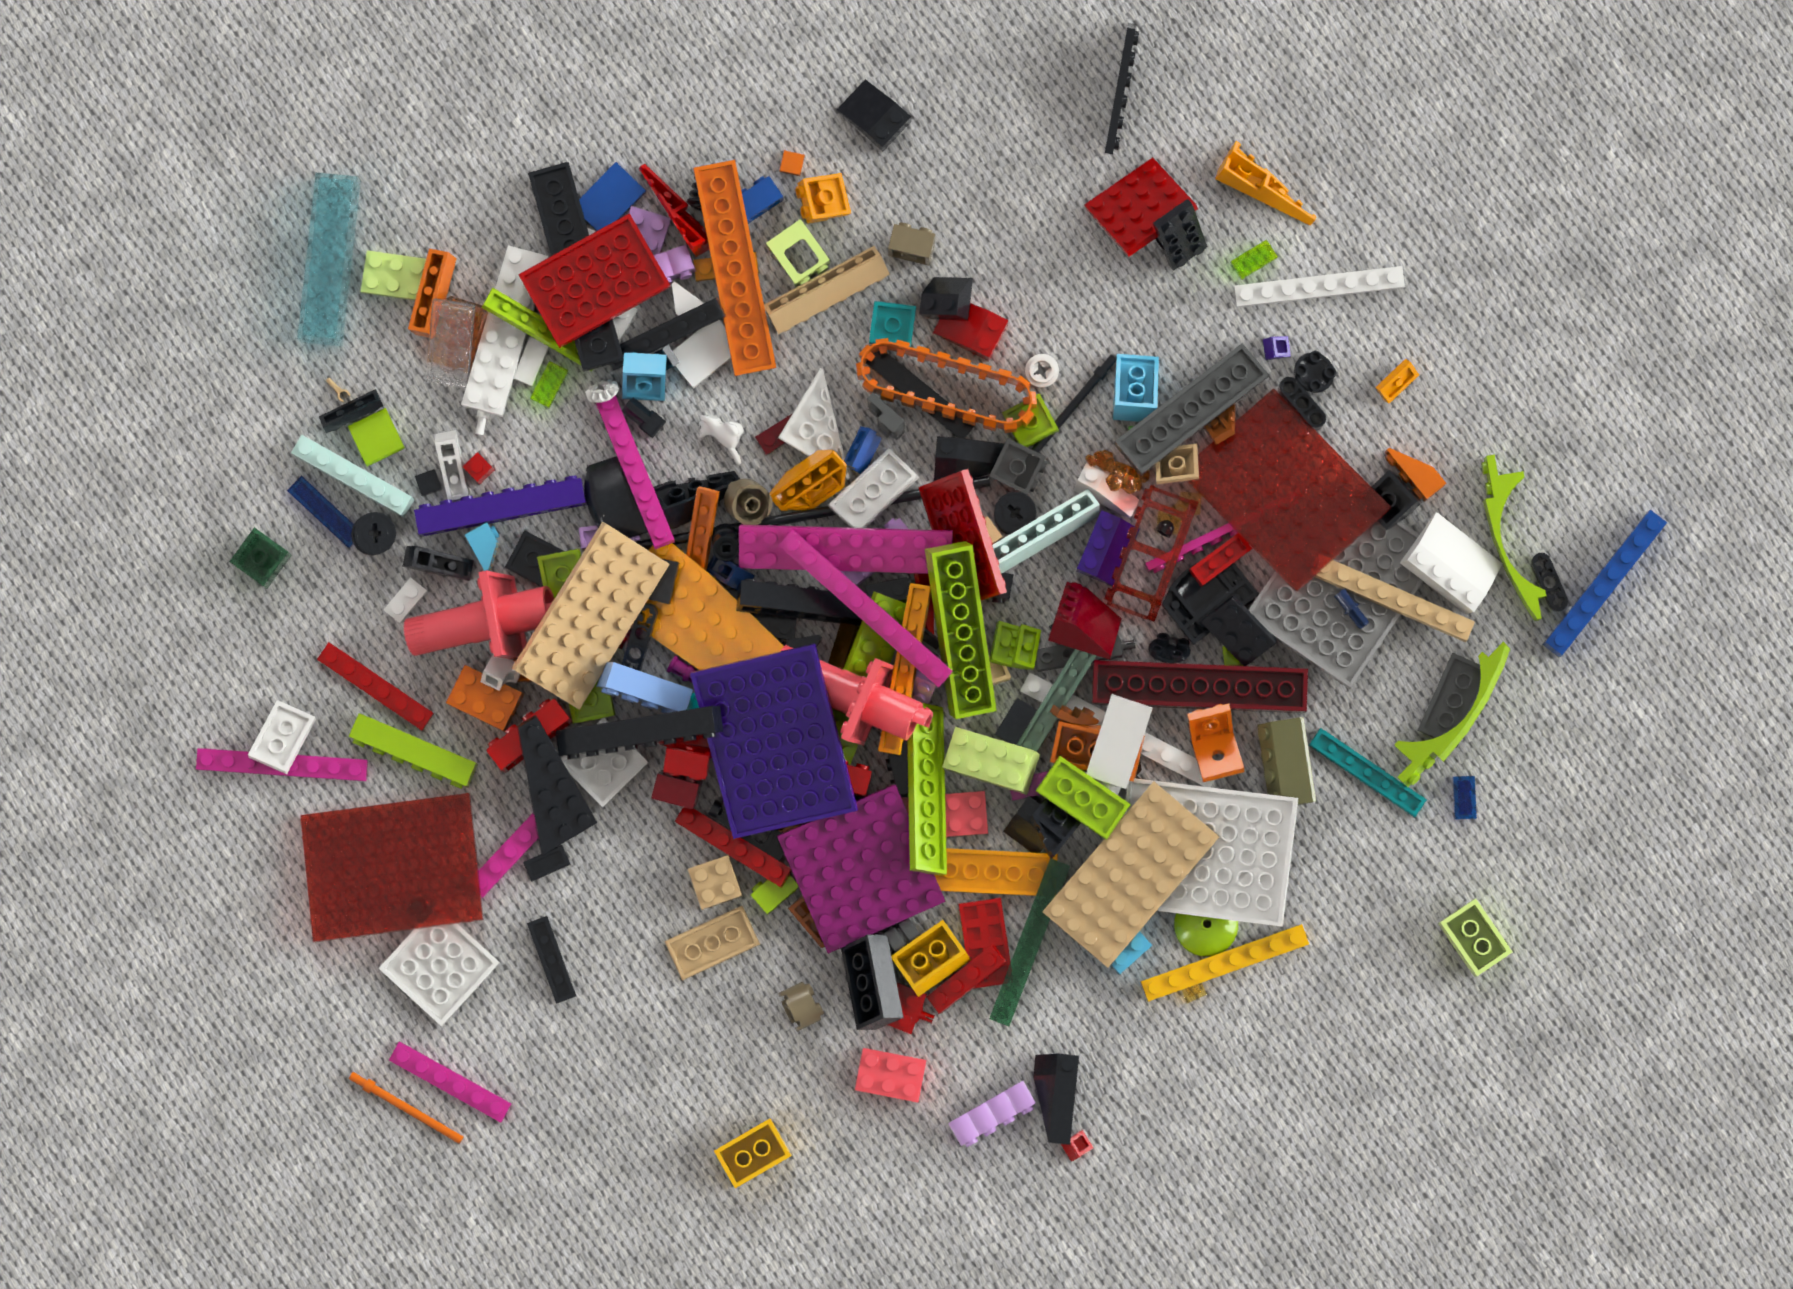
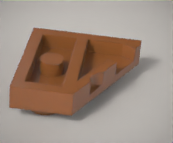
(1222, 426)

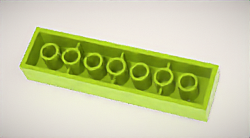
(961, 629)

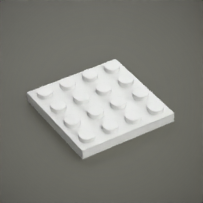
(439, 968)

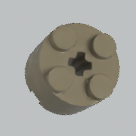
(738, 504)
(801, 1006)

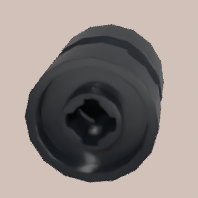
(725, 542)

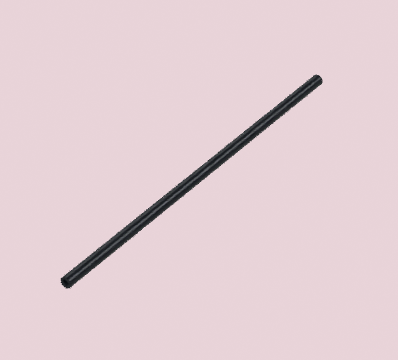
(810, 514)

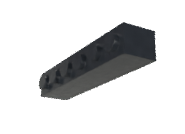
(793, 602)

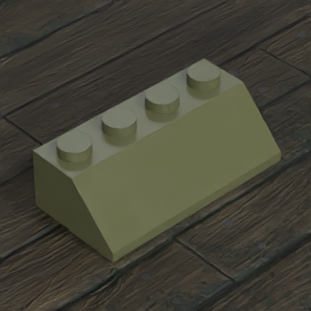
(1287, 759)

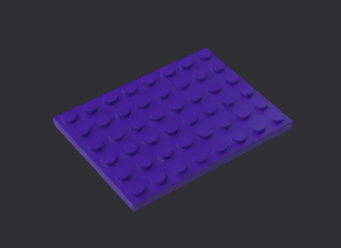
(778, 741)

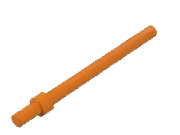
(370, 1086)

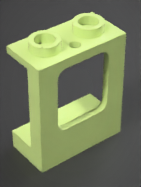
(788, 238)

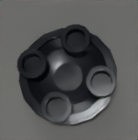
(1314, 372)
(1169, 649)

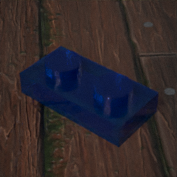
(1464, 797)

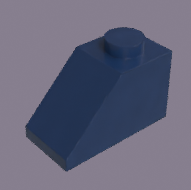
(728, 572)

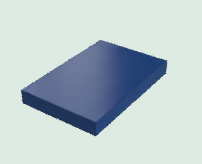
(610, 197)

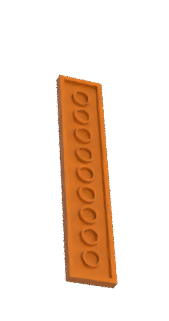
(734, 267)

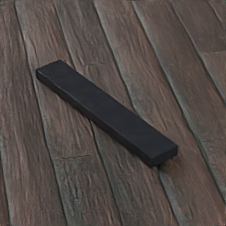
(673, 330)
(906, 381)

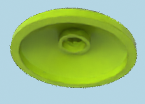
(1203, 940)

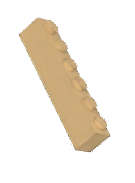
(826, 290)

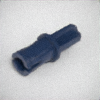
(1351, 609)

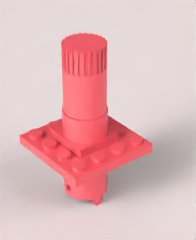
(498, 617)
(871, 702)

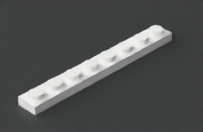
(1319, 286)

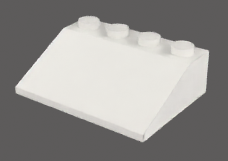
(1452, 564)

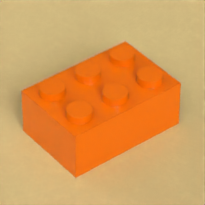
(484, 701)

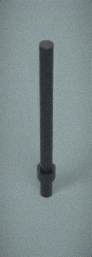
(1099, 374)

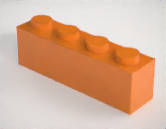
(433, 284)

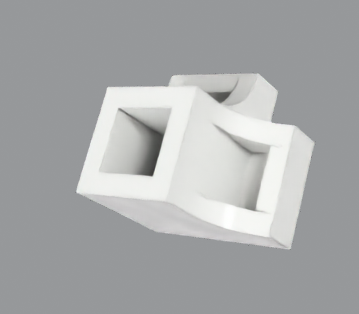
(499, 672)

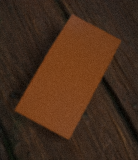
(1077, 716)

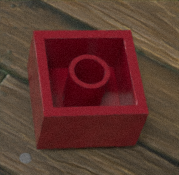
(677, 790)

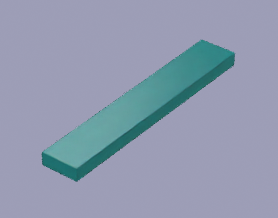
(1367, 772)

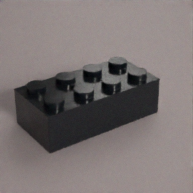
(872, 982)

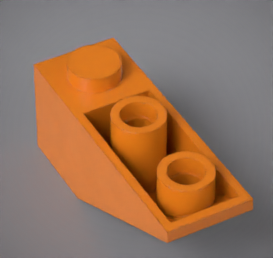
(1421, 476)

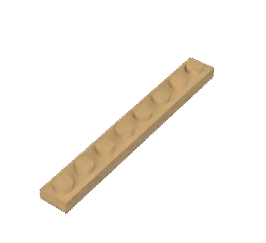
(1397, 600)

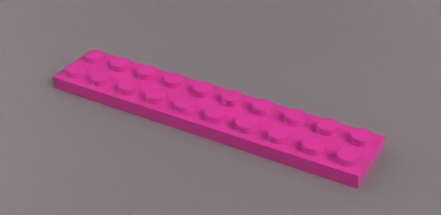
(844, 547)

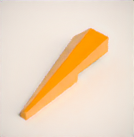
(1249, 178)

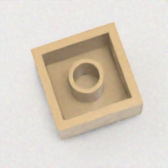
(715, 882)

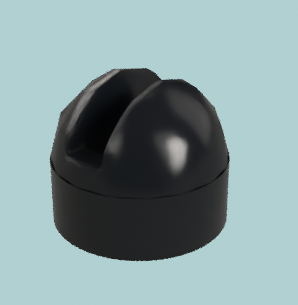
(1165, 528)

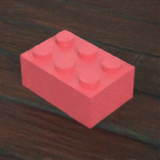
(890, 1075)

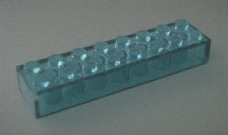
(329, 259)

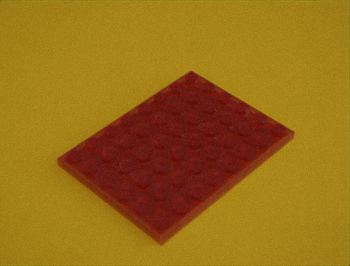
(1287, 490)
(391, 867)

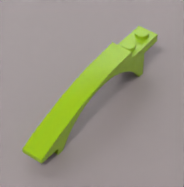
(1499, 489)
(1423, 753)

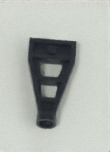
(771, 846)

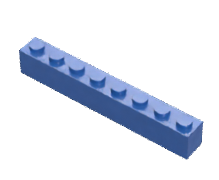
(1604, 583)

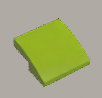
(376, 437)
(1015, 645)

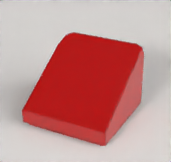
(1078, 1146)

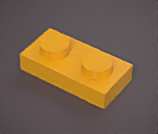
(1397, 381)

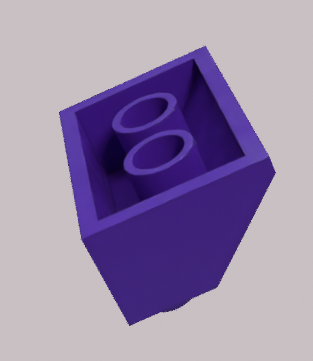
(1104, 548)

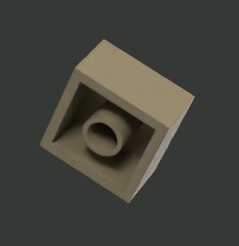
(911, 243)

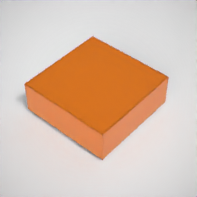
(792, 163)

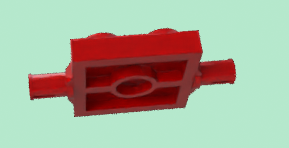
(911, 1008)

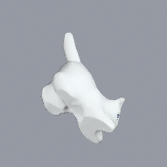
(726, 433)

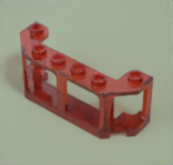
(1169, 557)

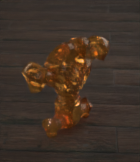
(1121, 475)

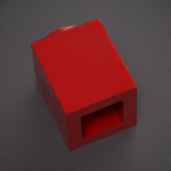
(478, 468)

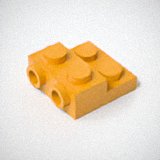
(823, 198)

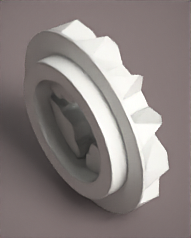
(1045, 361)
(602, 391)

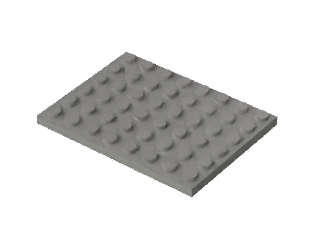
(1315, 622)

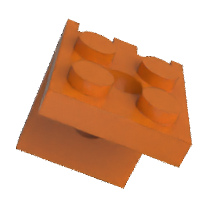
(1211, 735)

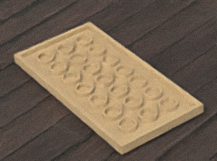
(590, 615)
(1130, 874)

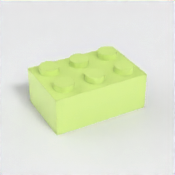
(1475, 937)

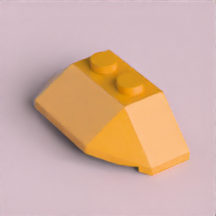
(810, 482)

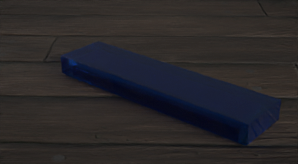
(322, 510)

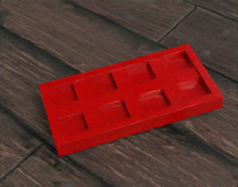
(982, 927)

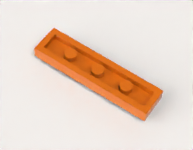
(702, 525)

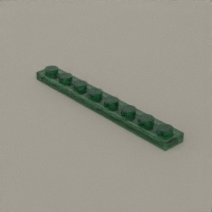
(1028, 944)

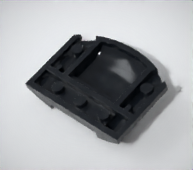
(611, 498)
(1190, 603)

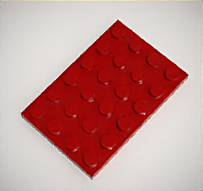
(594, 280)
(956, 507)

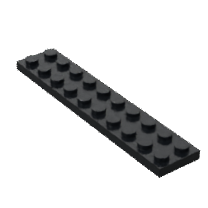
(564, 226)

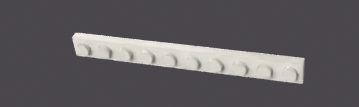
(1152, 747)

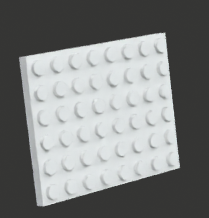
(1247, 866)

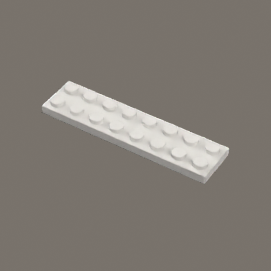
(500, 341)

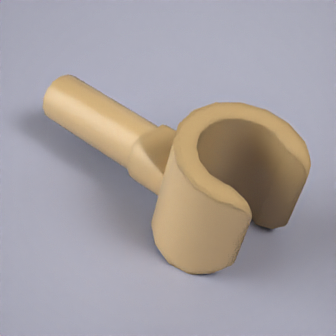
(338, 390)

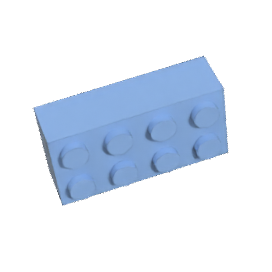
(643, 687)

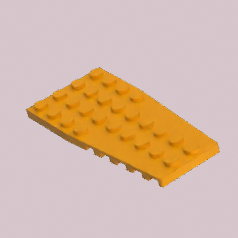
(703, 619)

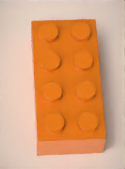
(1077, 744)

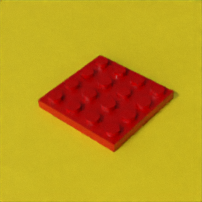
(1136, 202)

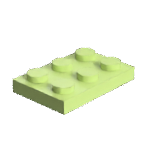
(392, 275)

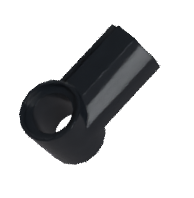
(647, 420)

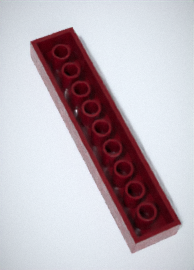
(1201, 686)

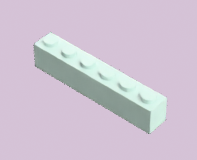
(352, 476)
(1046, 530)

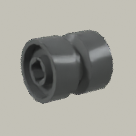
(902, 935)

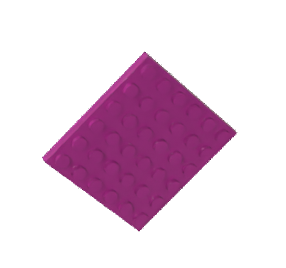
(859, 870)

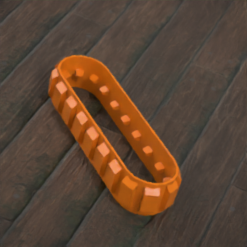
(944, 359)

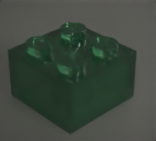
(260, 558)

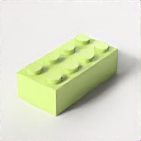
(991, 760)

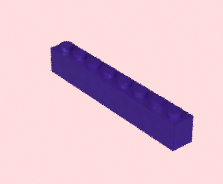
(500, 507)

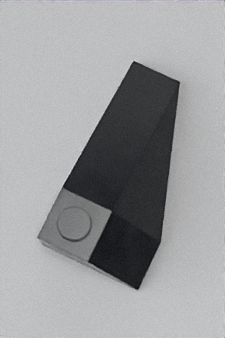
(962, 454)
(679, 499)
(1056, 1087)

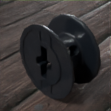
(1018, 501)
(382, 525)

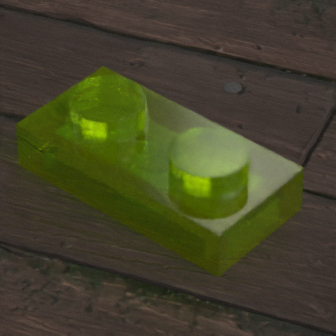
(1254, 259)
(549, 384)

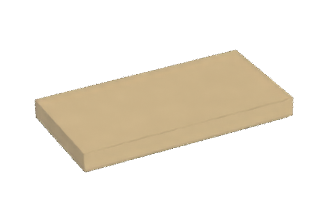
(712, 943)

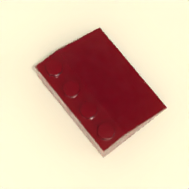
(1085, 622)

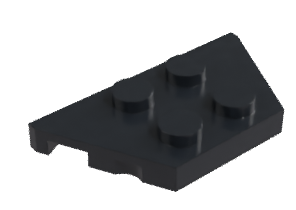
(1053, 826)

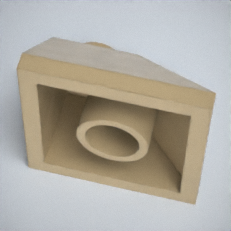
(1179, 465)

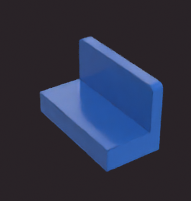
(862, 449)

